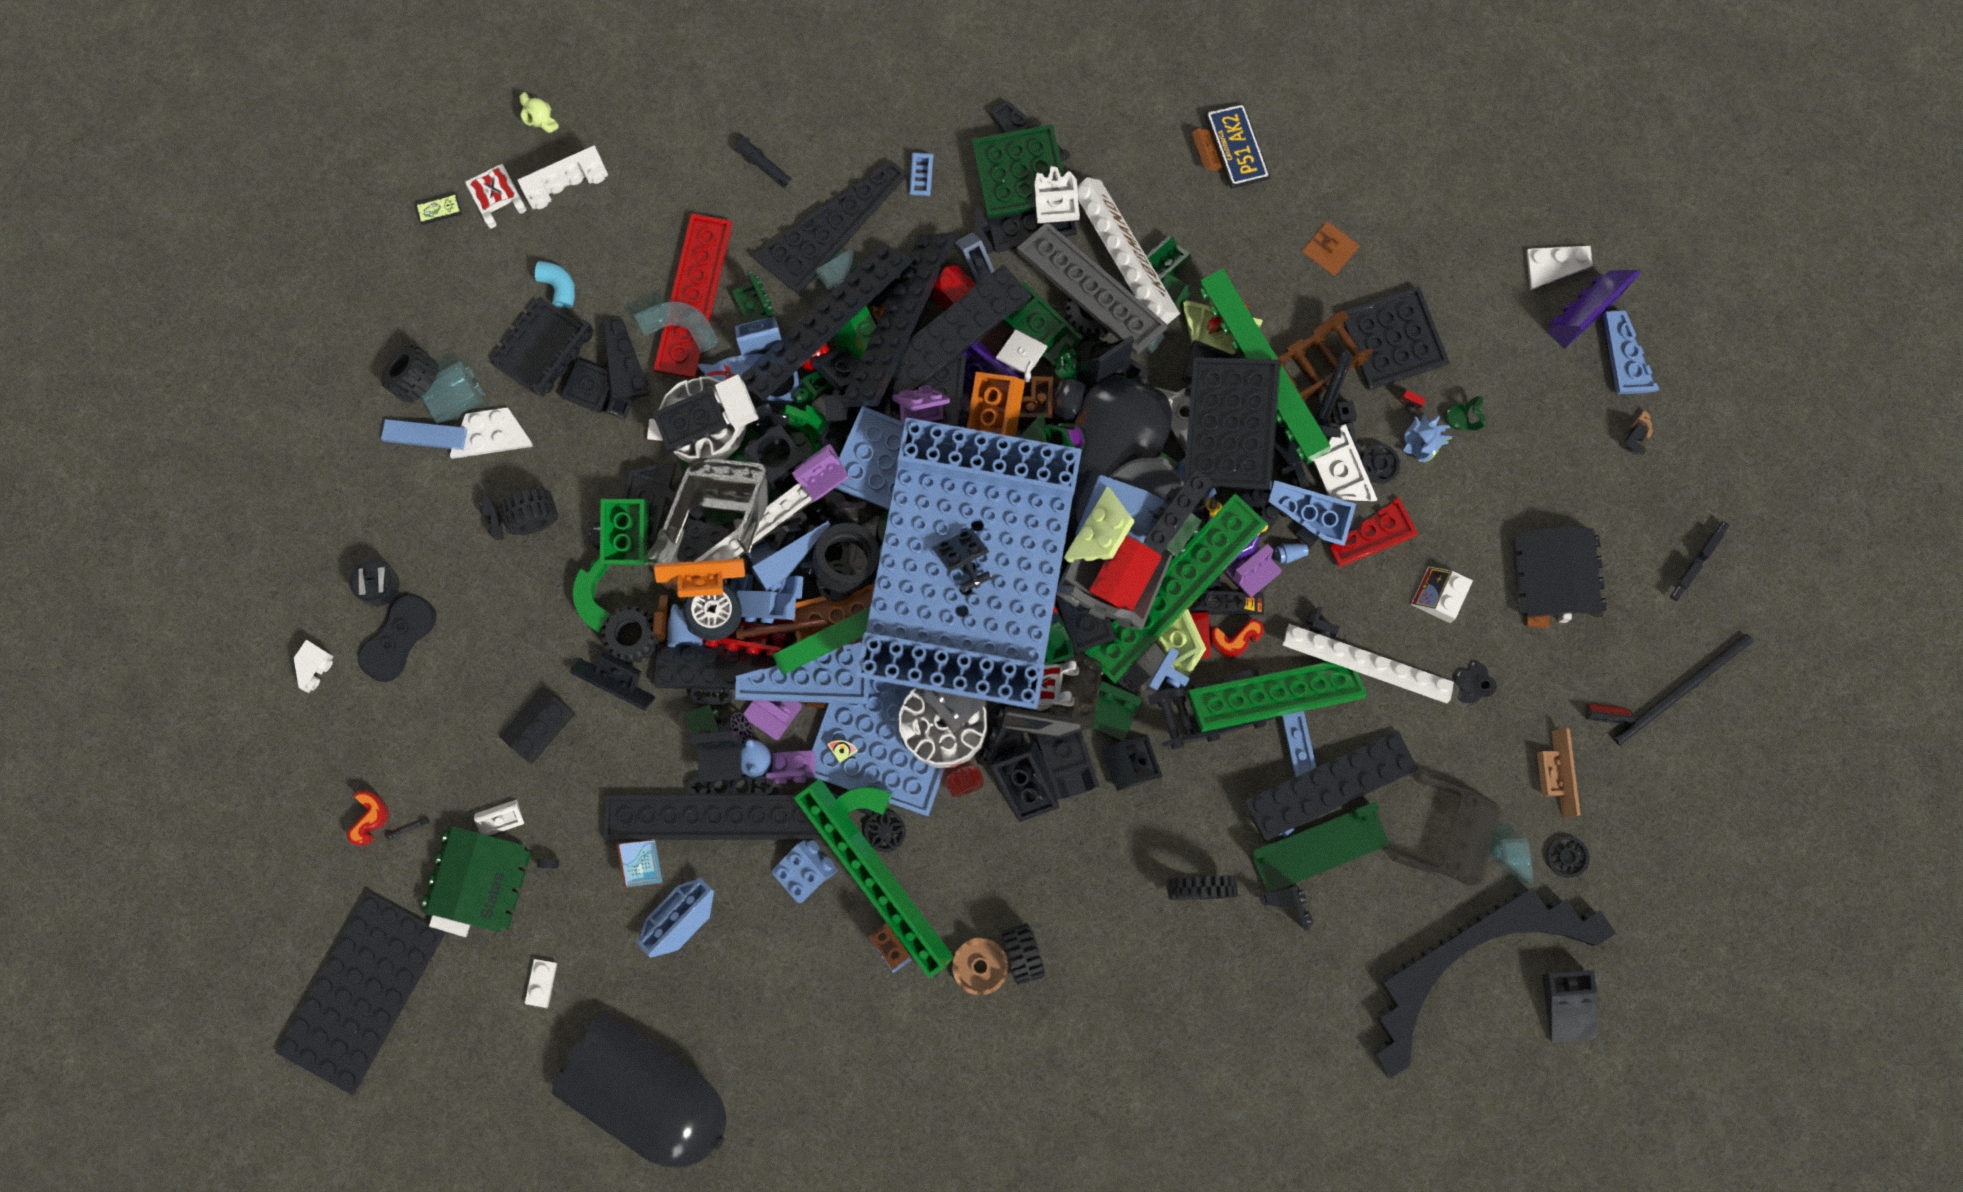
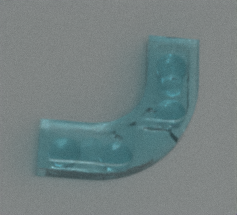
(678, 314)

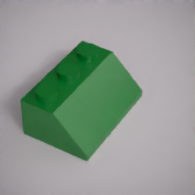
(856, 333)
(624, 532)

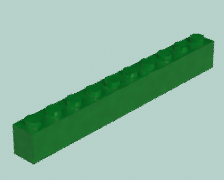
(1252, 344)
(874, 878)

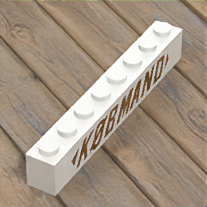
(1125, 249)

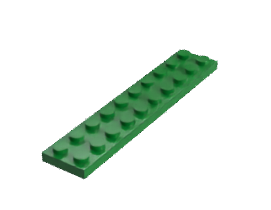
(1183, 583)

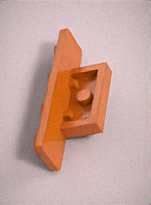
(699, 577)

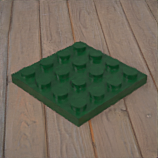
(1009, 167)

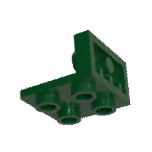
(1115, 711)

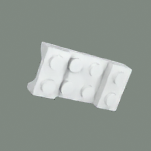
(560, 174)

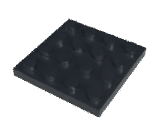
(1399, 334)

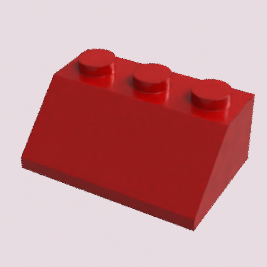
(951, 286)
(1126, 574)

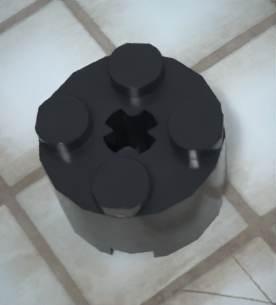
(1259, 503)

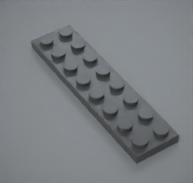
(1091, 287)

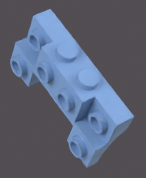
(767, 605)

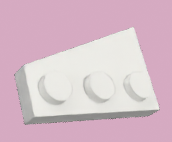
(1552, 264)

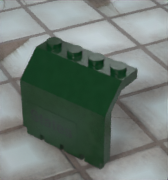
(475, 879)

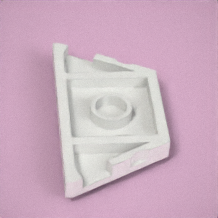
(491, 433)
(1343, 471)

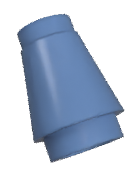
(1289, 552)

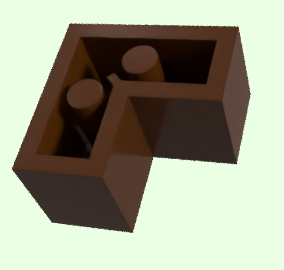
(1039, 402)

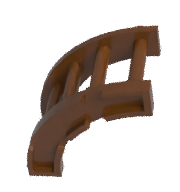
(1296, 351)

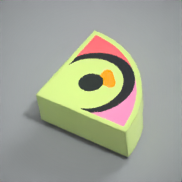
(842, 749)

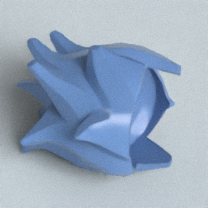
(1425, 438)

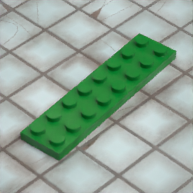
(1274, 695)

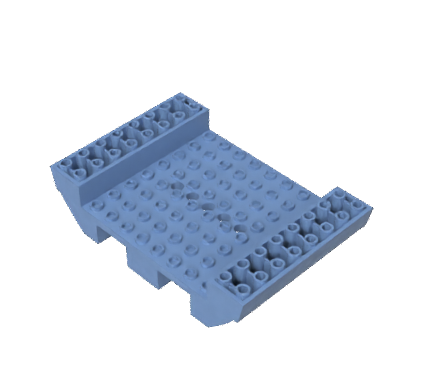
(940, 488)

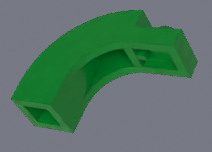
(808, 421)
(584, 596)
(866, 797)

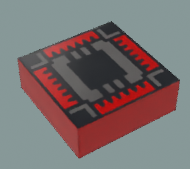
(1412, 400)

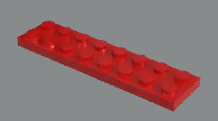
(696, 286)

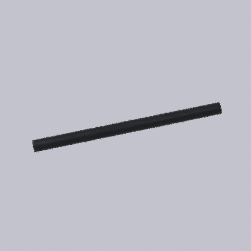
(1683, 689)

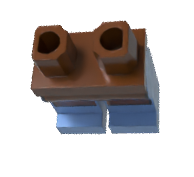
(890, 948)

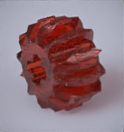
(964, 781)

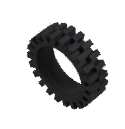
(1202, 887)

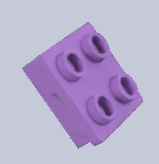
(921, 404)
(821, 472)
(1254, 570)
(772, 716)

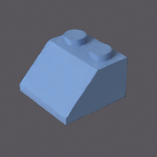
(757, 335)

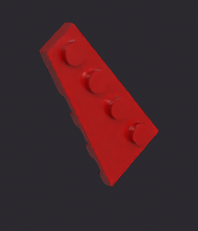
(1380, 532)

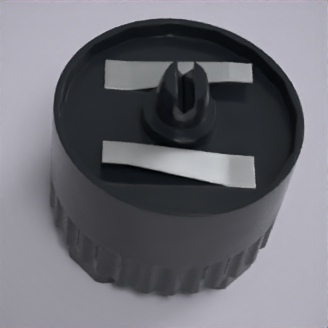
(374, 582)

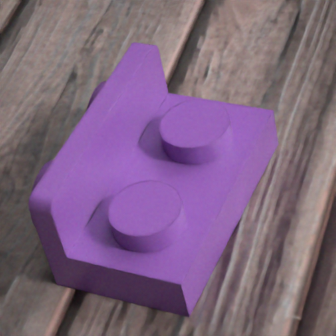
(793, 766)

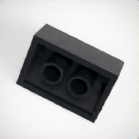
(537, 725)

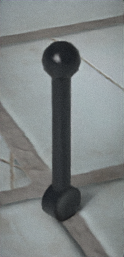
(390, 835)

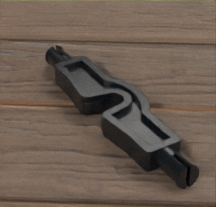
(1696, 564)

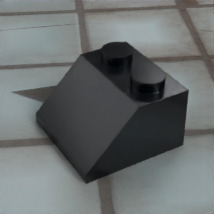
(1132, 763)

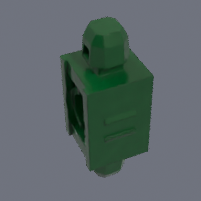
(808, 393)

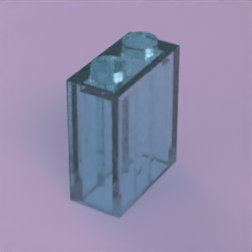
(453, 393)

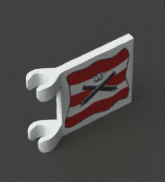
(492, 191)
(1052, 683)

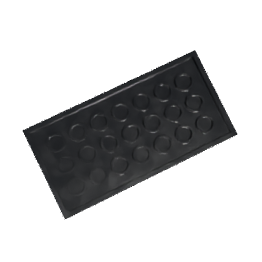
(360, 993)

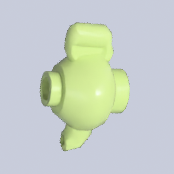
(537, 113)

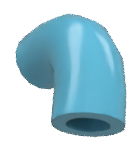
(560, 280)

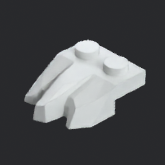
(1056, 197)

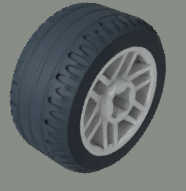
(710, 625)

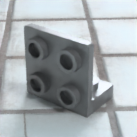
(953, 708)

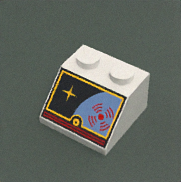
(1442, 593)

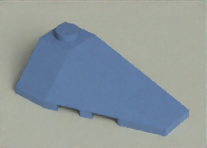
(1317, 512)
(778, 567)

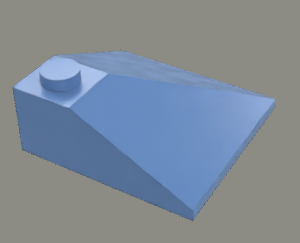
(1137, 502)

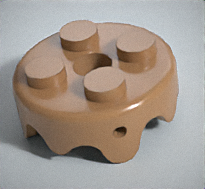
(976, 950)

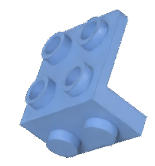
(804, 870)

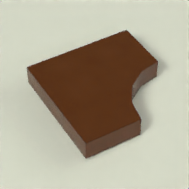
(661, 617)

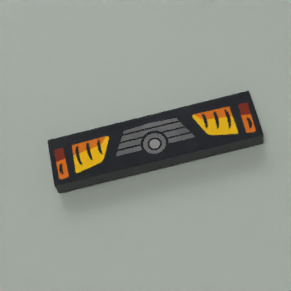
(1253, 606)

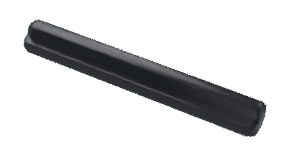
(1333, 388)

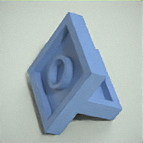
(1164, 670)

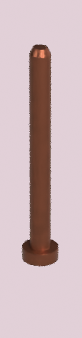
(743, 632)

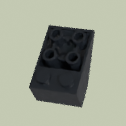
(1571, 1005)

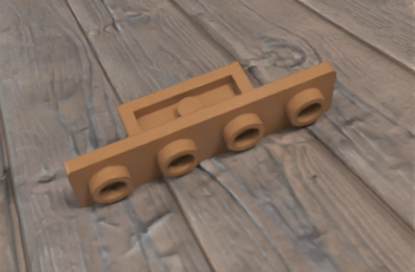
(1558, 773)

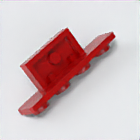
(752, 644)

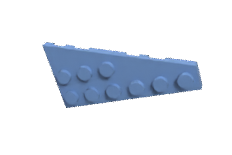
(822, 680)

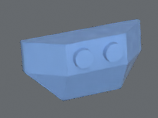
(676, 918)

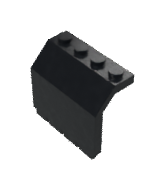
(541, 347)
(1559, 572)

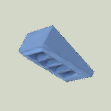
(920, 157)

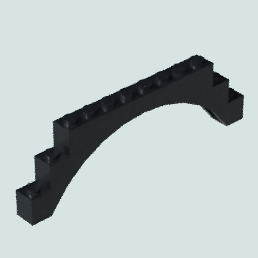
(1413, 983)

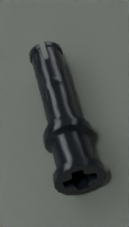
(757, 157)

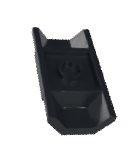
(1068, 764)

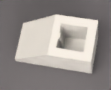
(307, 662)

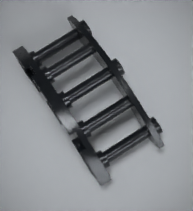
(1179, 696)

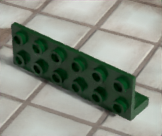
(1320, 848)

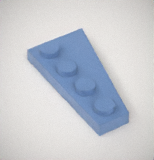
(1628, 365)

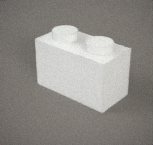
(736, 402)

